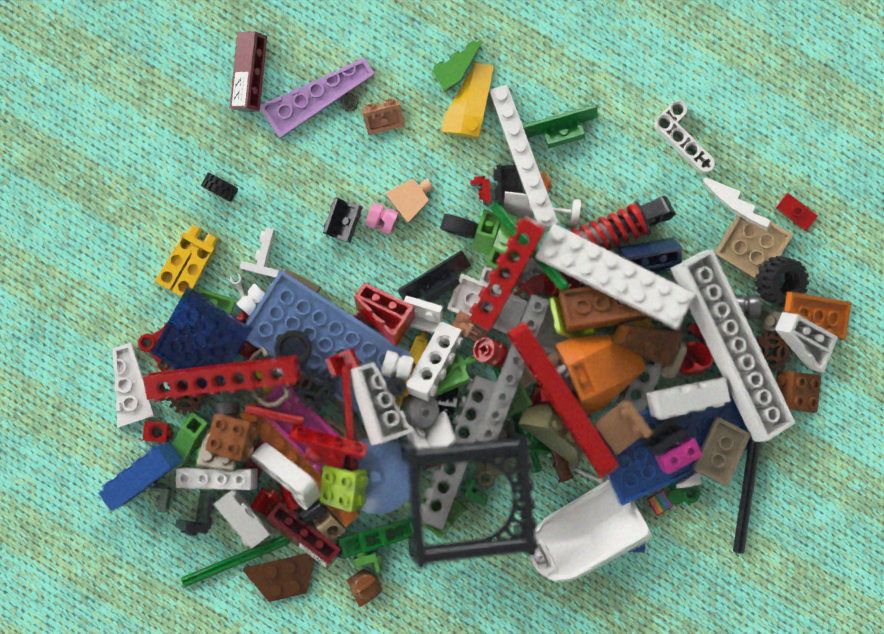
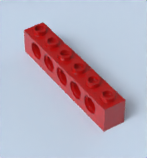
(488, 318)

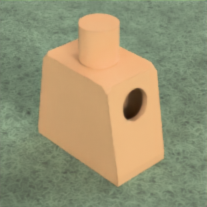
(410, 198)

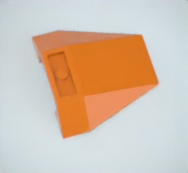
(598, 369)

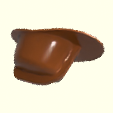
(364, 586)

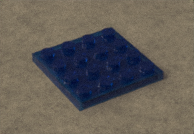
(200, 335)

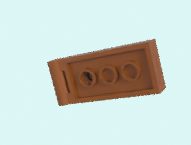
(591, 308)

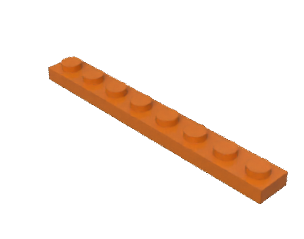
(273, 437)

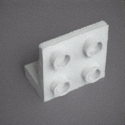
(436, 435)

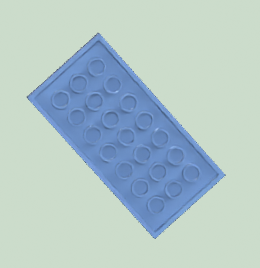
(330, 329)

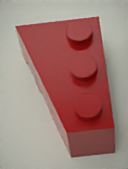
(385, 312)

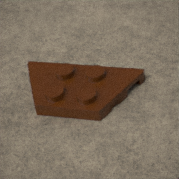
(282, 577)

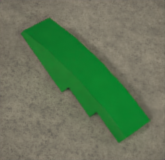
(375, 537)

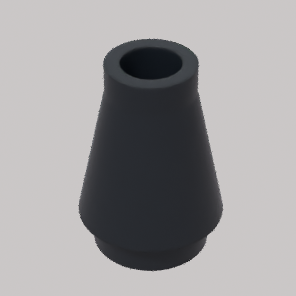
(315, 511)

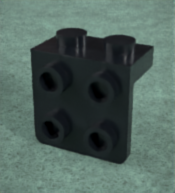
(203, 518)

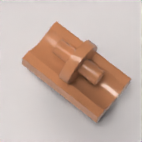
(469, 328)

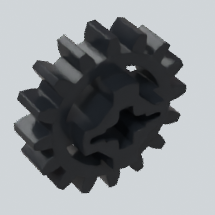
(311, 381)

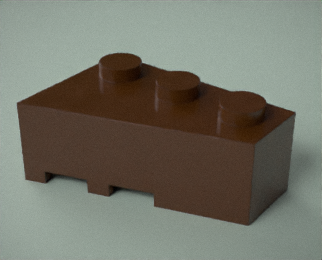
(648, 342)

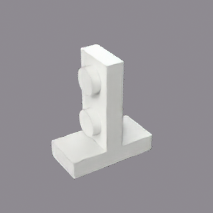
(262, 256)

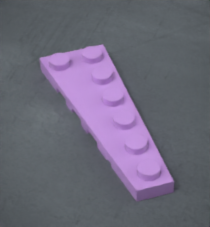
(301, 104)

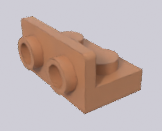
(383, 116)

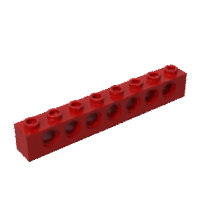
(155, 381)

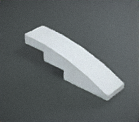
(731, 199)

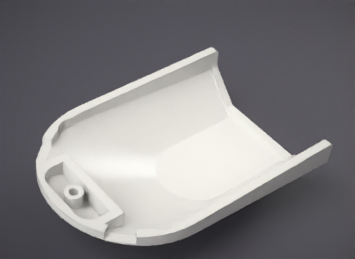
(587, 534)

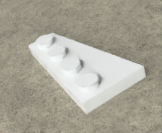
(129, 387)

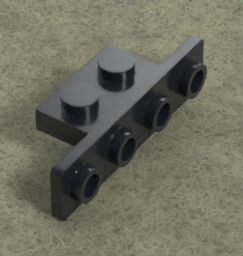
(436, 280)

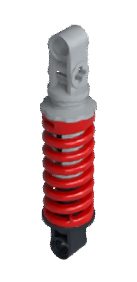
(609, 229)

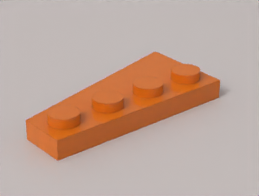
(824, 312)

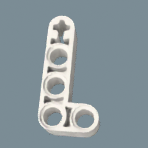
(673, 127)
(287, 474)

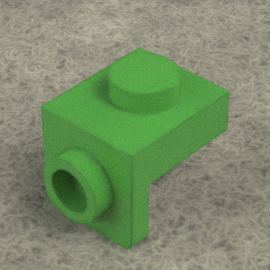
(365, 558)

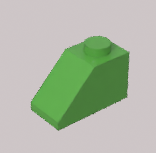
(485, 232)

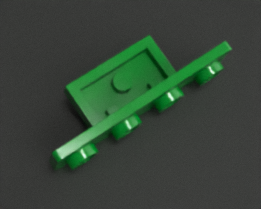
(562, 127)

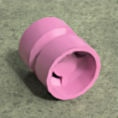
(381, 218)

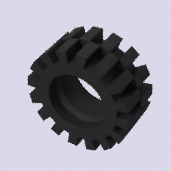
(219, 187)

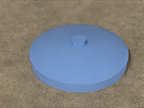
(387, 476)

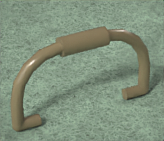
(256, 393)

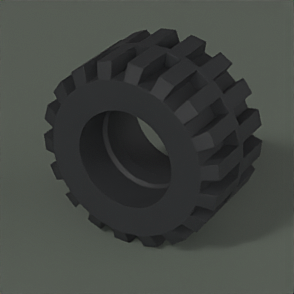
(770, 275)

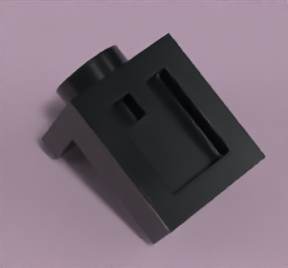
(448, 401)

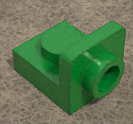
(477, 495)

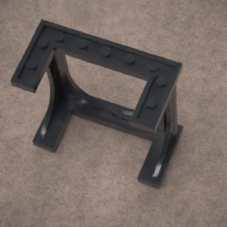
(522, 540)

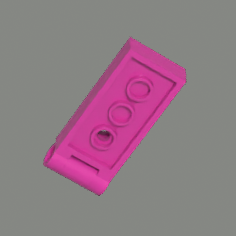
(312, 419)

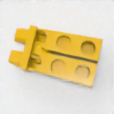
(187, 261)

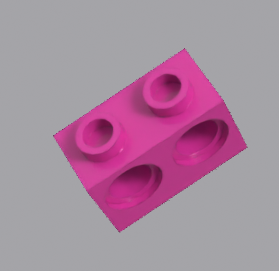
(679, 455)

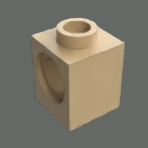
(330, 526)

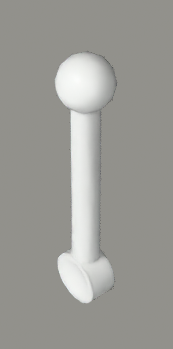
(573, 468)

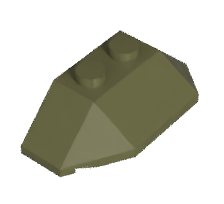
(547, 426)

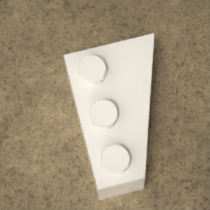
(243, 518)

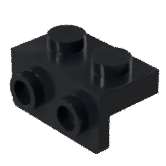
(507, 180)
(342, 220)
(664, 436)

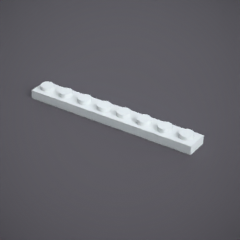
(523, 156)

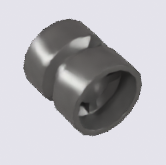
(750, 306)
(227, 408)

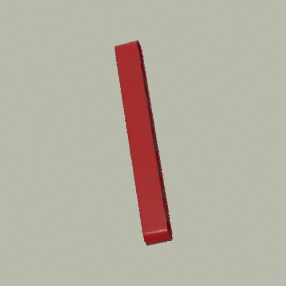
(562, 400)

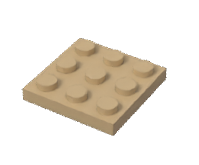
(749, 246)

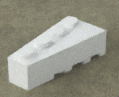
(688, 397)
(377, 406)

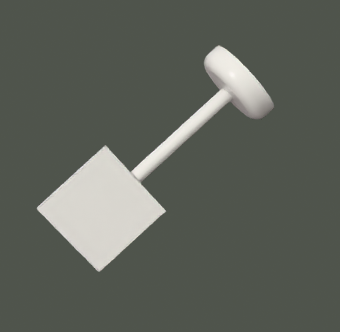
(519, 206)

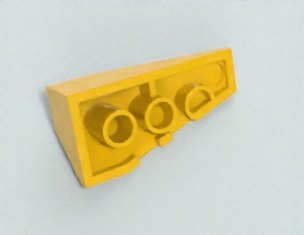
(468, 107)

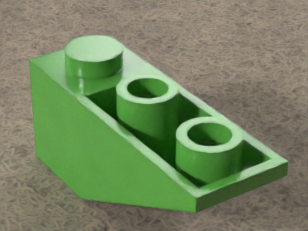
(453, 71)
(499, 244)
(191, 436)

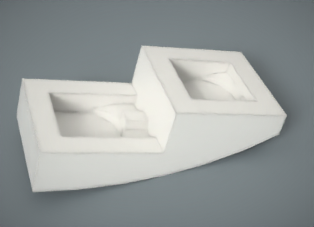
(691, 480)

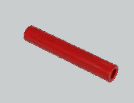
(274, 415)

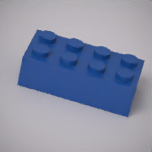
(139, 475)

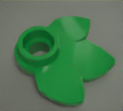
(679, 495)

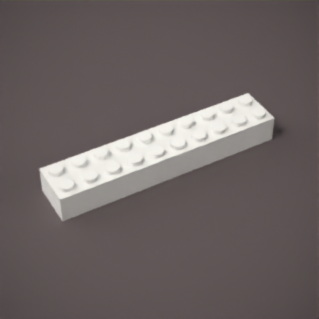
(733, 346)

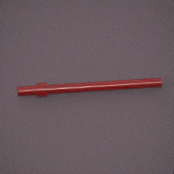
(352, 462)

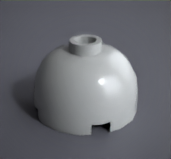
(420, 412)

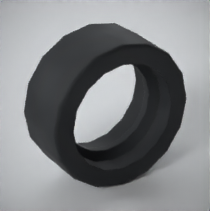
(459, 226)
(297, 334)

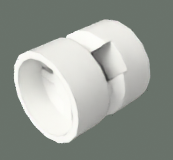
(251, 301)
(397, 365)

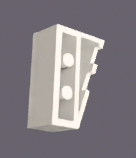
(807, 340)

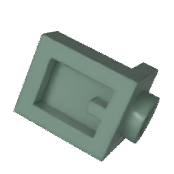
(163, 499)

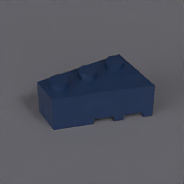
(654, 256)

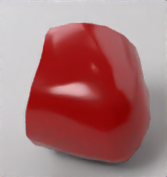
(697, 359)

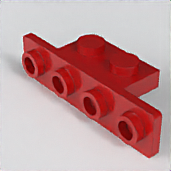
(327, 448)

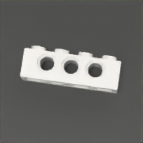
(443, 335)
(216, 479)

